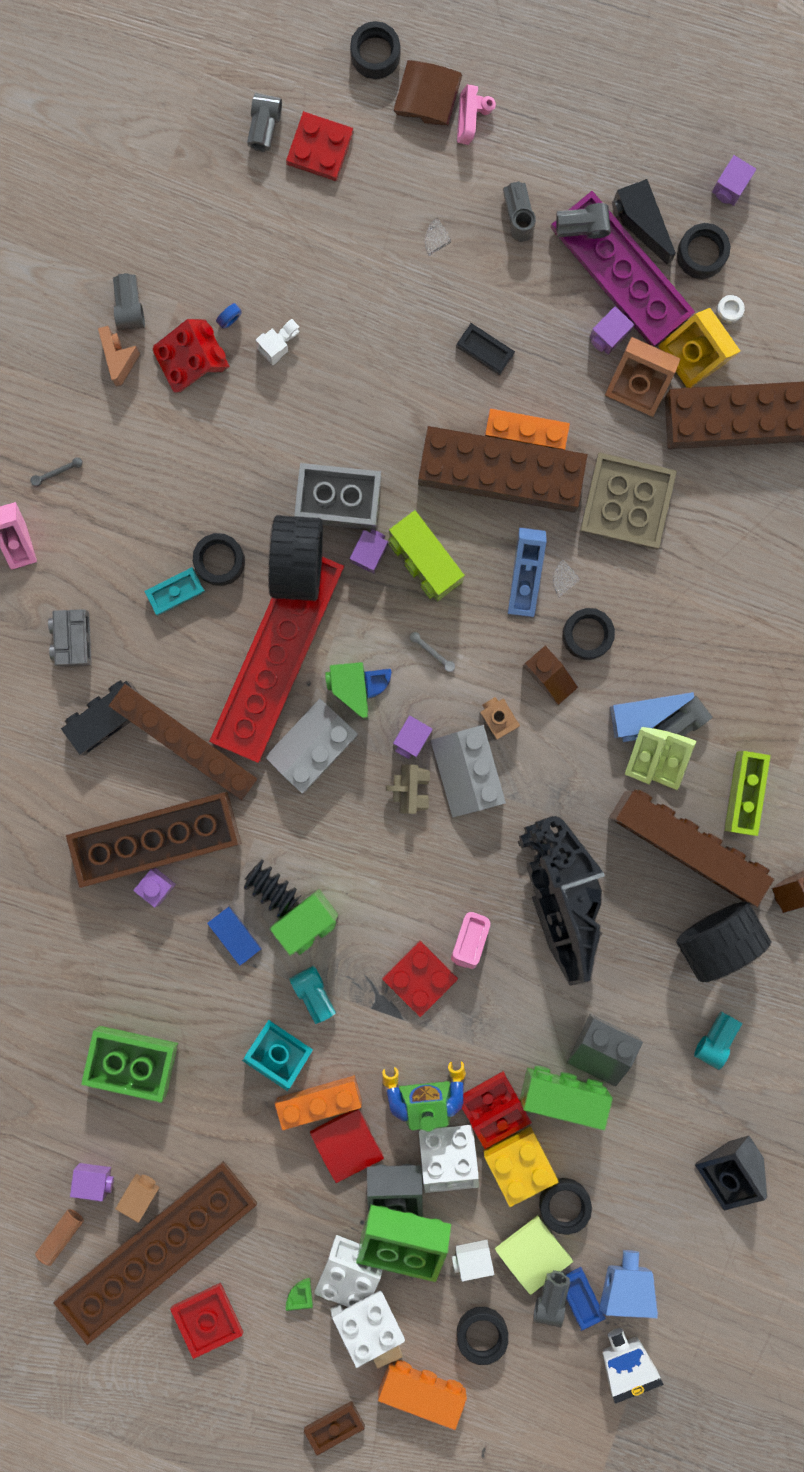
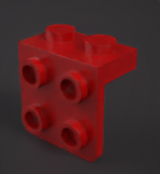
(189, 354)

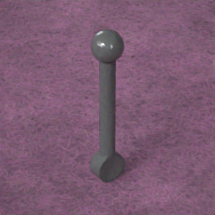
(37, 480)

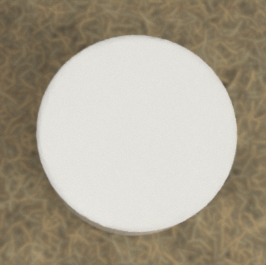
(730, 309)

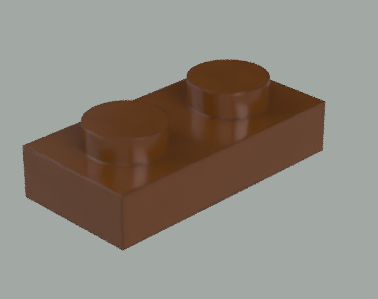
(334, 1428)

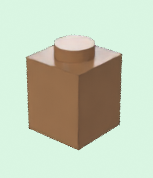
(137, 1197)

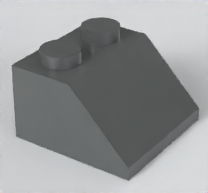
(604, 1050)
(396, 1188)

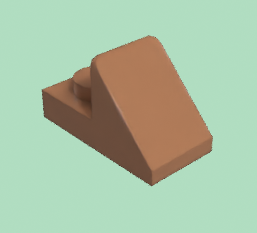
(118, 361)

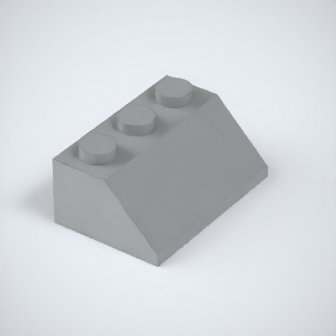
(311, 746)
(468, 771)

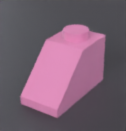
(15, 537)

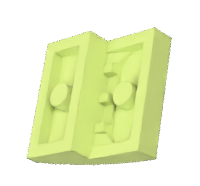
(660, 757)
(533, 1254)

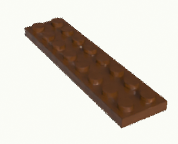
(155, 1252)

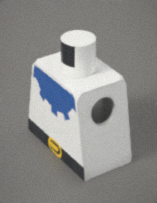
(628, 1367)

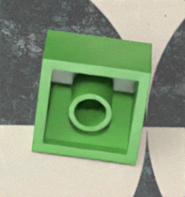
(349, 686)

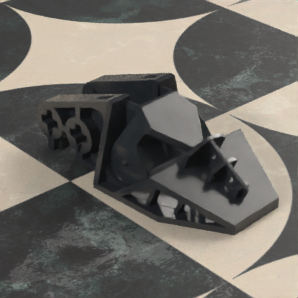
(565, 896)

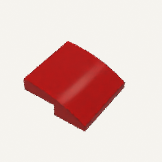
(494, 1110)
(346, 1145)

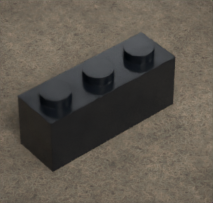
(96, 723)

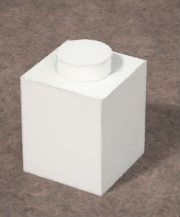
(473, 1260)

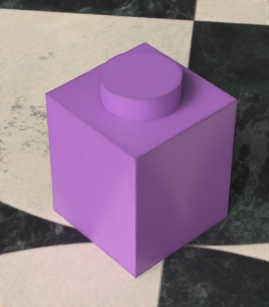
(733, 180)
(611, 331)
(369, 550)
(411, 737)
(154, 887)
(91, 1182)

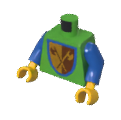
(426, 1104)

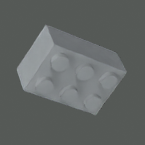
(338, 495)

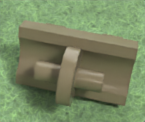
(405, 789)

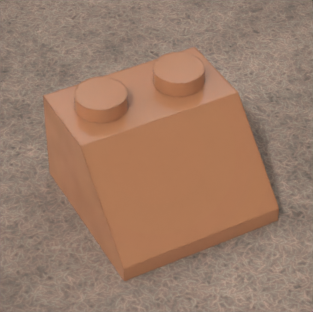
(642, 376)

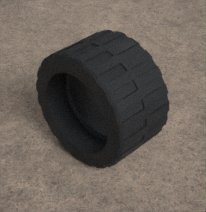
(295, 557)
(724, 942)

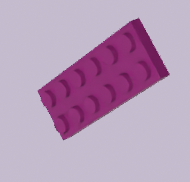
(629, 278)

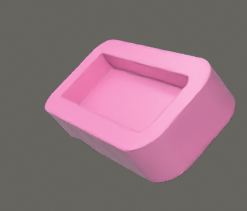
(468, 107)
(470, 940)

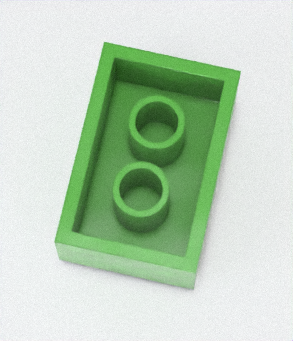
(304, 922)
(129, 1063)
(565, 1097)
(403, 1243)

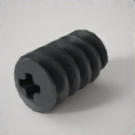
(271, 889)

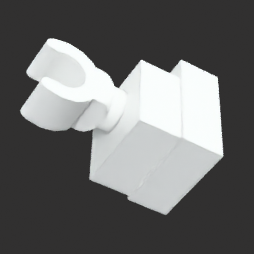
(273, 345)

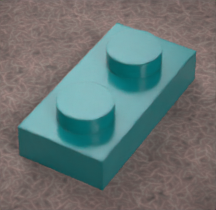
(174, 591)

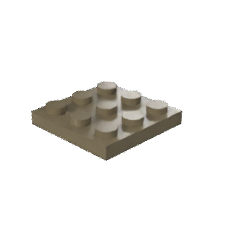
(628, 501)

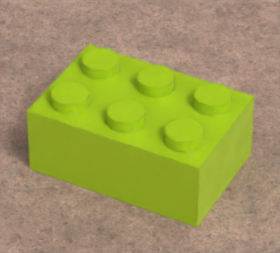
(425, 556)

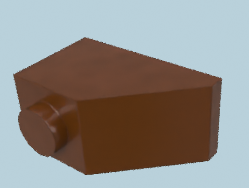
(551, 675)
(790, 892)

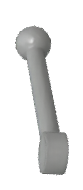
(448, 665)

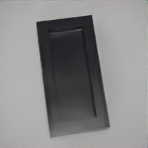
(485, 349)

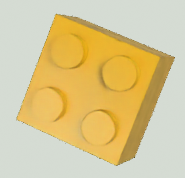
(520, 1166)

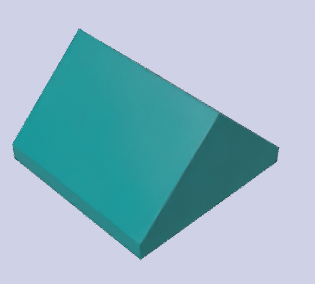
(277, 1055)

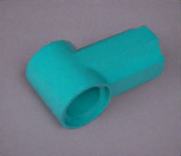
(309, 988)
(715, 1046)

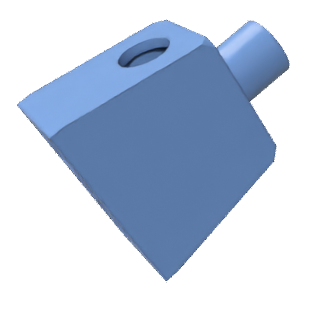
(629, 1289)

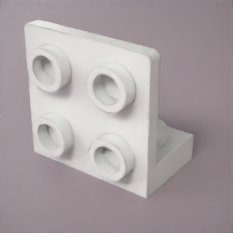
(448, 1159)
(343, 1278)
(367, 1328)

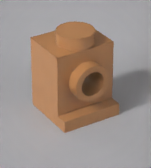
(496, 728)

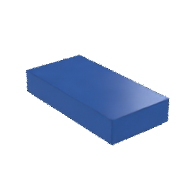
(234, 935)
(583, 1300)

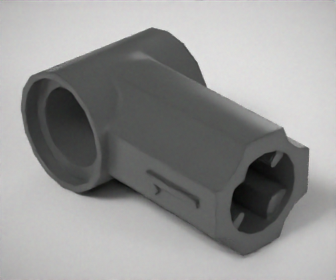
(264, 115)
(519, 210)
(591, 221)
(128, 309)
(688, 718)
(551, 1305)

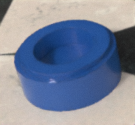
(229, 316)

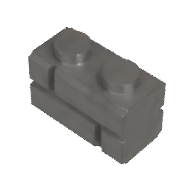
(70, 637)

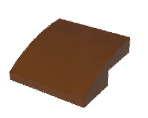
(427, 92)

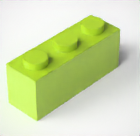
(747, 793)

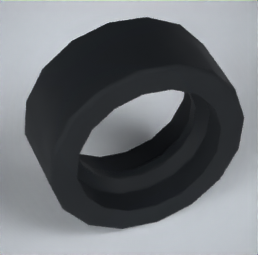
(372, 30)
(715, 234)
(204, 544)
(589, 613)
(571, 1226)
(491, 1355)

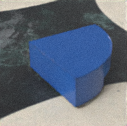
(377, 681)

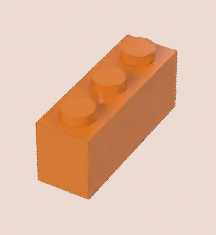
(527, 429)
(318, 1102)
(422, 1394)

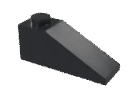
(643, 218)

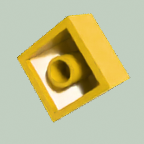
(701, 346)

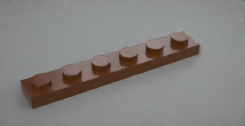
(182, 741)

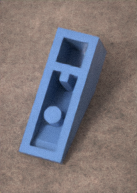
(527, 571)
(631, 716)

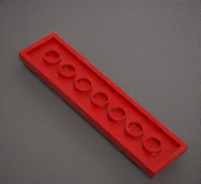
(272, 669)

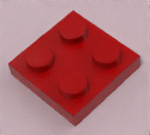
(319, 146)
(420, 978)
(206, 1320)

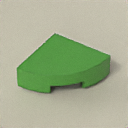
(300, 1296)

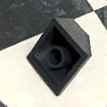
(735, 1173)

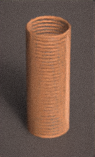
(55, 1240)

